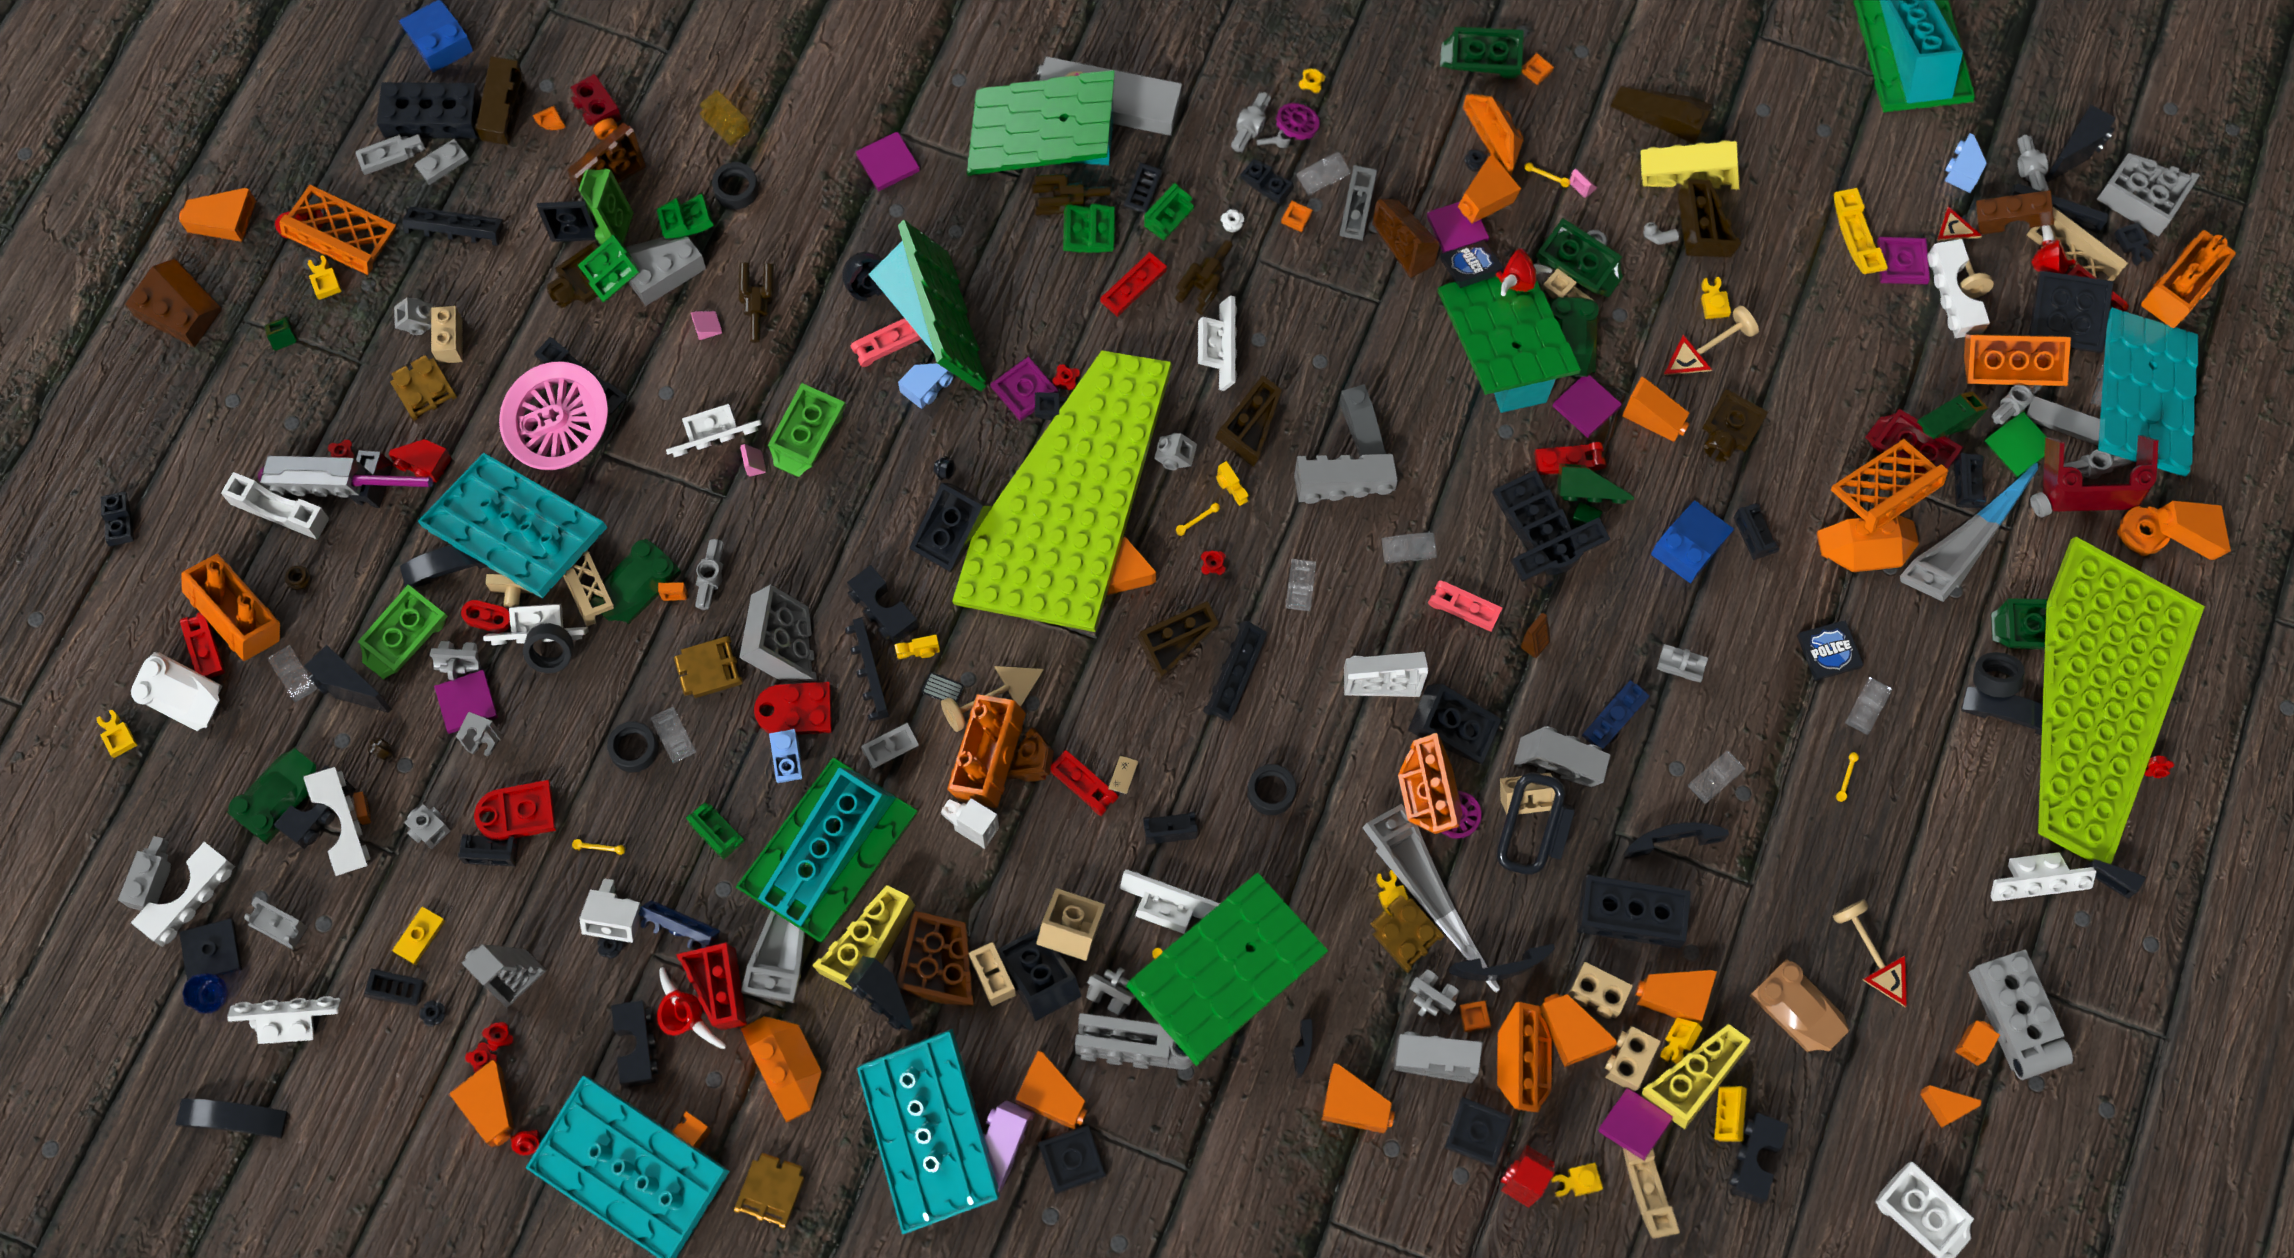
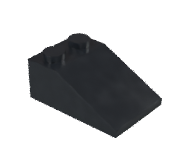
(2086, 138)
(568, 221)
(949, 526)
(335, 676)
(1457, 720)
(1039, 975)

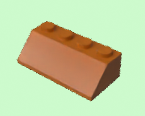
(2017, 359)

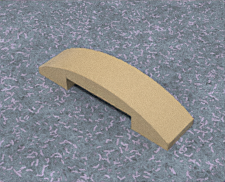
(1650, 1195)

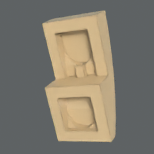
(1562, 286)

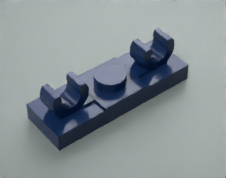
(1616, 715)
(678, 924)

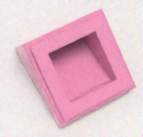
(1582, 183)
(706, 324)
(753, 460)

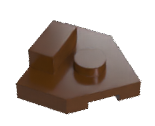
(1031, 758)

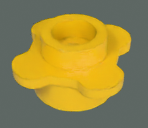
(1316, 76)

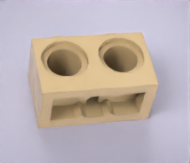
(446, 334)
(1535, 797)
(992, 974)
(1602, 984)
(1636, 1061)

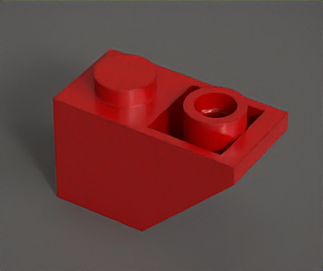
(422, 458)

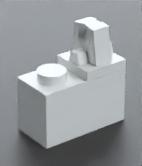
(972, 821)
(608, 916)

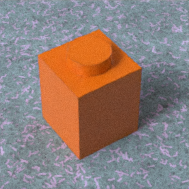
(1977, 1042)

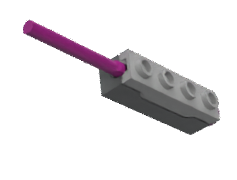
(325, 476)

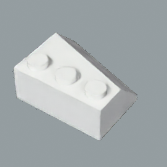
(1385, 675)

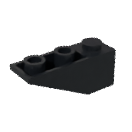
(880, 989)

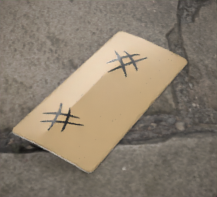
(1123, 774)

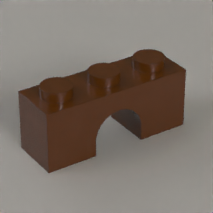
(2031, 207)

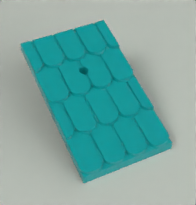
(2148, 390)
(512, 525)
(932, 1151)
(627, 1169)

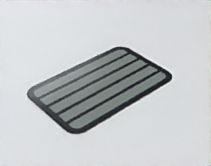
(942, 687)

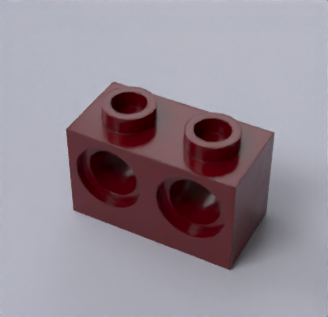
(598, 101)

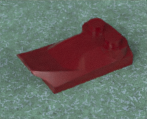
(1900, 426)

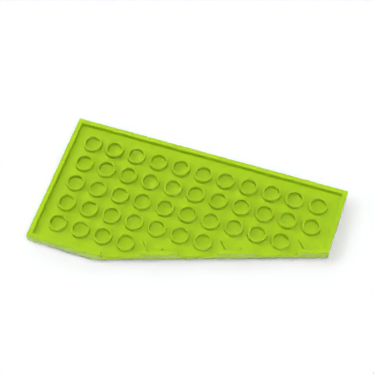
(1064, 513)
(2107, 685)

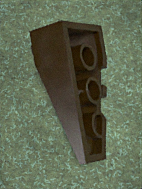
(1673, 113)

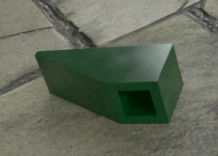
(1953, 416)
(1581, 481)

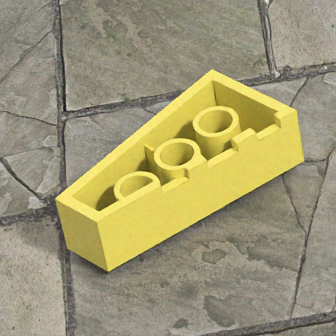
(1700, 162)
(868, 936)
(1694, 1079)

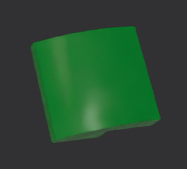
(686, 218)
(1088, 228)
(609, 268)
(2018, 444)

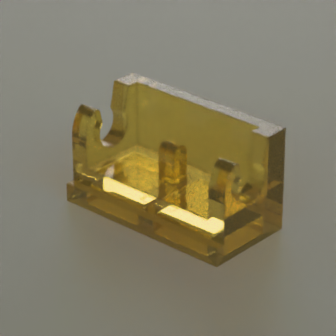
(724, 118)

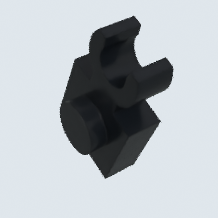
(2134, 240)

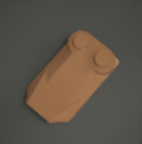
(1800, 1008)

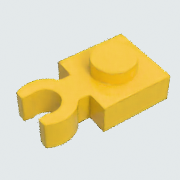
(324, 279)
(1714, 302)
(1229, 480)
(923, 647)
(118, 736)
(1390, 891)
(1680, 1037)
(1582, 1180)

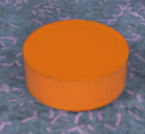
(604, 128)

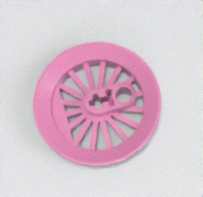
(555, 418)

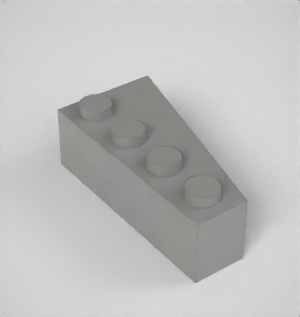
(1344, 477)
(503, 970)

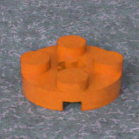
(2131, 533)

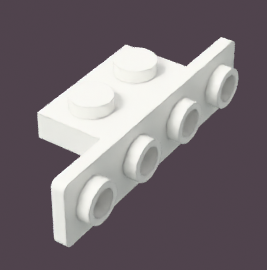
(1217, 343)
(710, 426)
(526, 617)
(2041, 876)
(1165, 903)
(284, 1020)

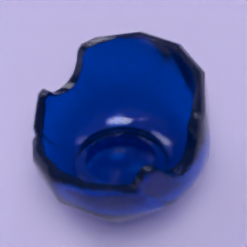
(205, 993)

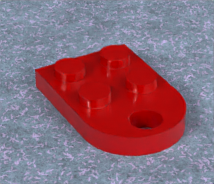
(796, 707)
(517, 810)

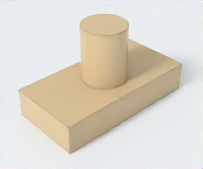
(502, 584)

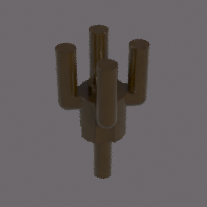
(1064, 193)
(1204, 277)
(755, 297)

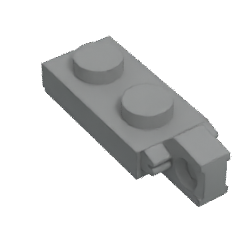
(388, 152)

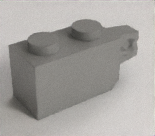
(146, 876)

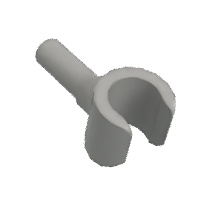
(1278, 140)

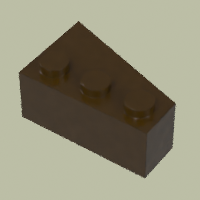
(501, 100)
(1703, 221)
(1249, 423)
(1176, 637)

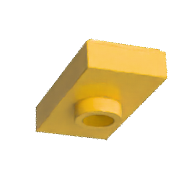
(418, 935)
(1730, 1113)

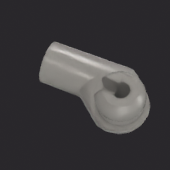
(1658, 237)

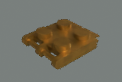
(421, 386)
(707, 668)
(1405, 932)
(771, 1190)

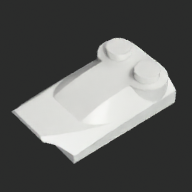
(176, 691)
(1926, 1212)

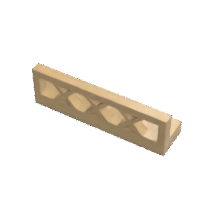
(2098, 255)
(578, 590)

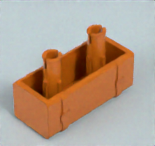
(2189, 278)
(230, 607)
(986, 750)

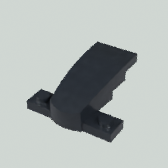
(1544, 528)

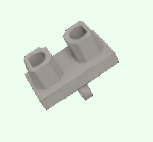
(455, 661)
(1682, 663)
(1100, 985)
(1423, 987)

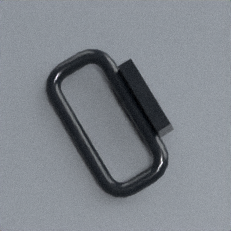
(1555, 831)

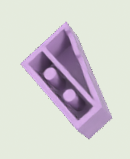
(1004, 1137)

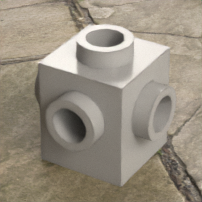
(413, 316)
(1175, 451)
(426, 826)

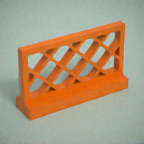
(332, 246)
(1899, 501)

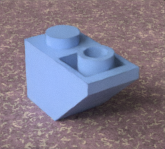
(1968, 165)
(924, 383)
(786, 756)

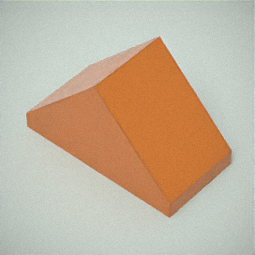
(1947, 1105)

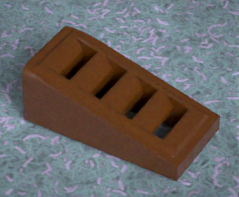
(1537, 636)

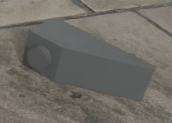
(1358, 202)
(1361, 420)

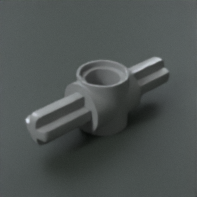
(1251, 122)
(2032, 164)
(2015, 402)
(2104, 460)
(710, 563)

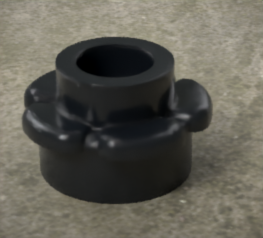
(1475, 165)
(944, 468)
(612, 952)
(437, 1018)

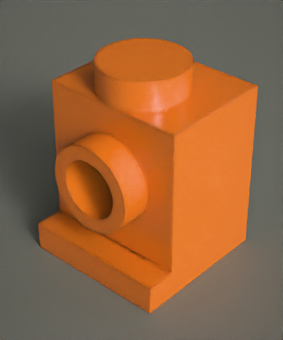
(692, 1131)

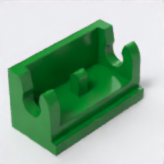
(1168, 212)
(715, 830)

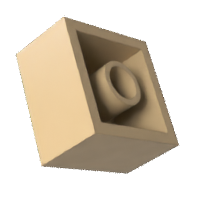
(1070, 924)

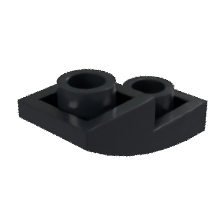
(1266, 181)
(117, 518)

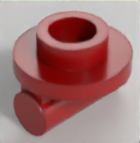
(525, 1142)

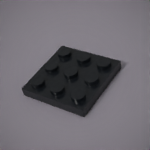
(2072, 309)

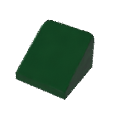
(280, 333)
(1584, 514)

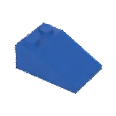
(436, 35)
(1691, 541)

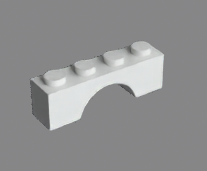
(1963, 313)
(256, 499)
(326, 788)
(163, 921)

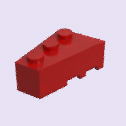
(717, 984)
(1528, 1176)

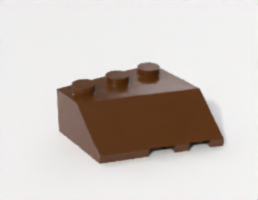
(615, 152)
(1405, 236)
(173, 303)
(936, 961)

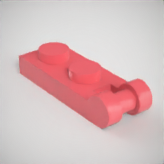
(884, 342)
(1465, 605)

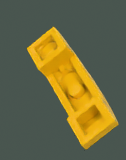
(1856, 232)

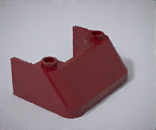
(2065, 487)

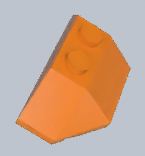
(1495, 129)
(1860, 550)
(1430, 786)
(1525, 1058)
(784, 1063)

